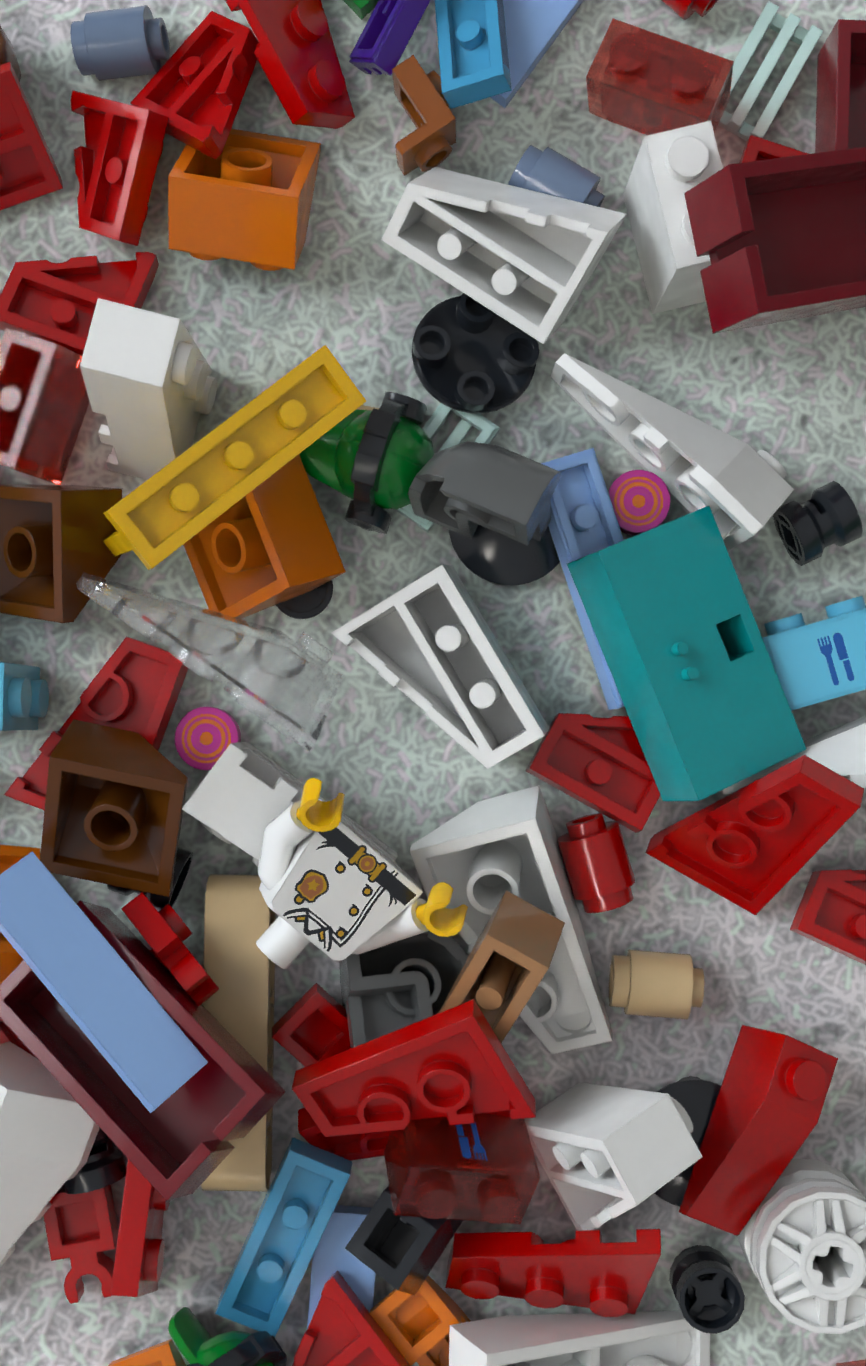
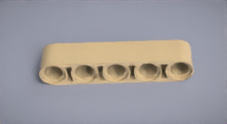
(244, 1007)

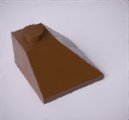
(48, 544)
(112, 809)

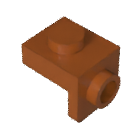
(429, 111)

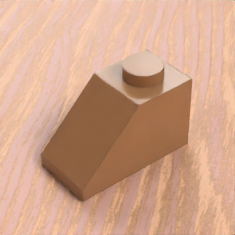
(507, 962)

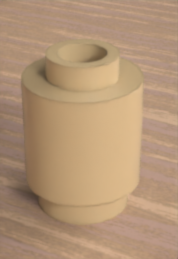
(655, 984)

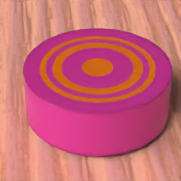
(639, 501)
(205, 736)

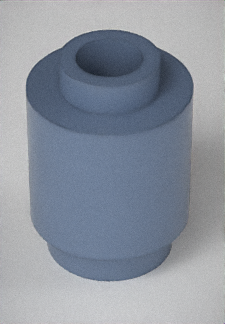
(119, 43)
(556, 176)

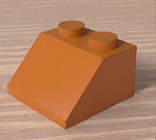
(246, 202)
(265, 547)

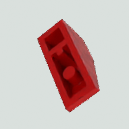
(757, 1125)

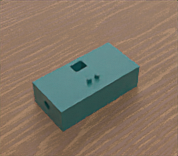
(687, 657)

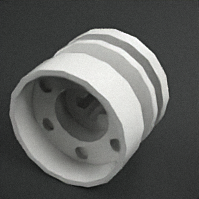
(801, 1219)

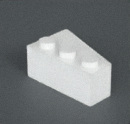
(503, 244)
(147, 383)
(449, 664)
(246, 795)
(610, 1148)

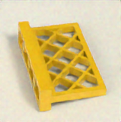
(232, 459)

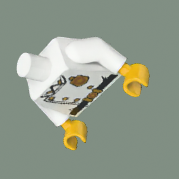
(339, 887)

